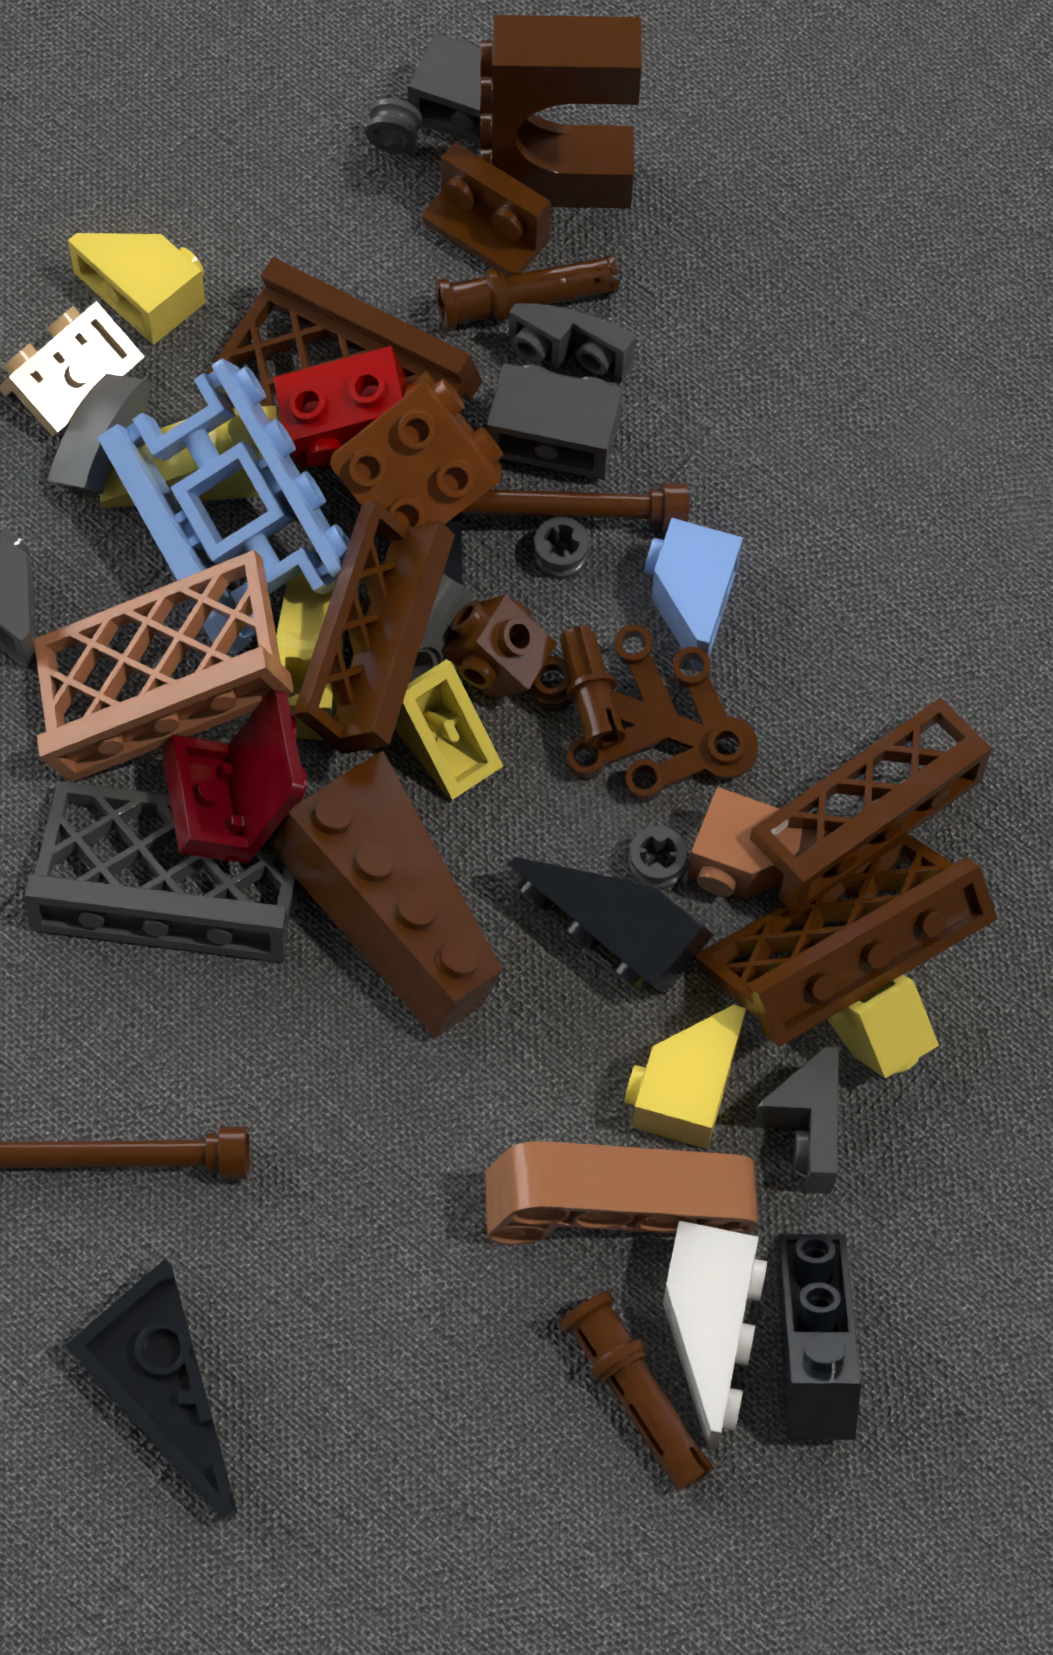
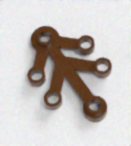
(658, 721)

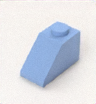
(693, 581)

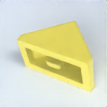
(446, 731)

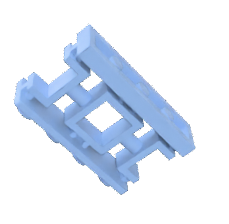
(188, 531)

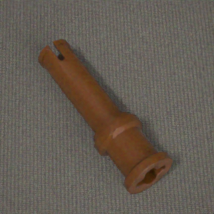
(497, 294)
(621, 1365)

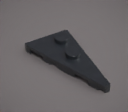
(150, 1370)

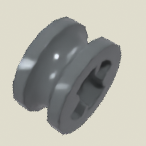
(393, 125)
(552, 531)
(659, 840)

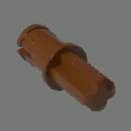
(591, 688)

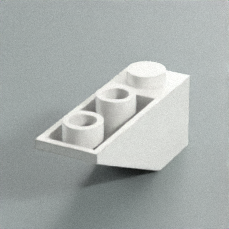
(705, 1308)

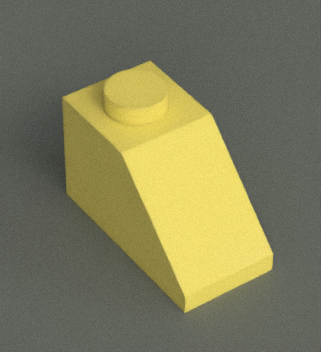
(140, 278)
(887, 1028)
(686, 1079)

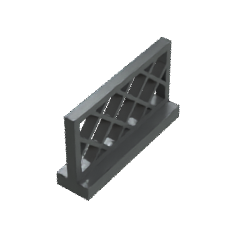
(148, 912)

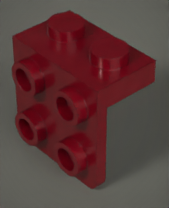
(239, 791)

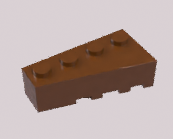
(390, 892)

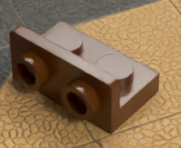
(488, 212)

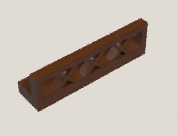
(383, 640)
(879, 824)

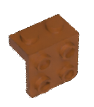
(420, 457)

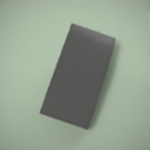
(556, 333)
(80, 456)

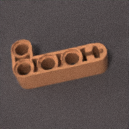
(615, 1188)

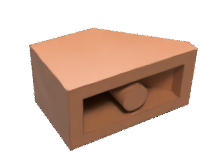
(725, 857)

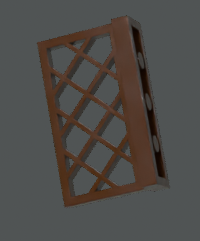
(345, 319)
(848, 962)

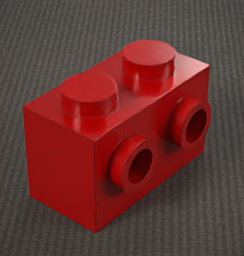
(336, 401)

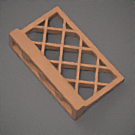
(165, 706)

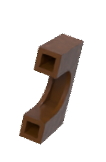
(553, 63)

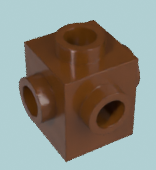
(498, 646)

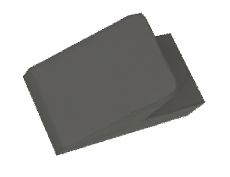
(810, 1104)

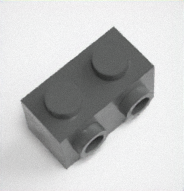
(555, 420)

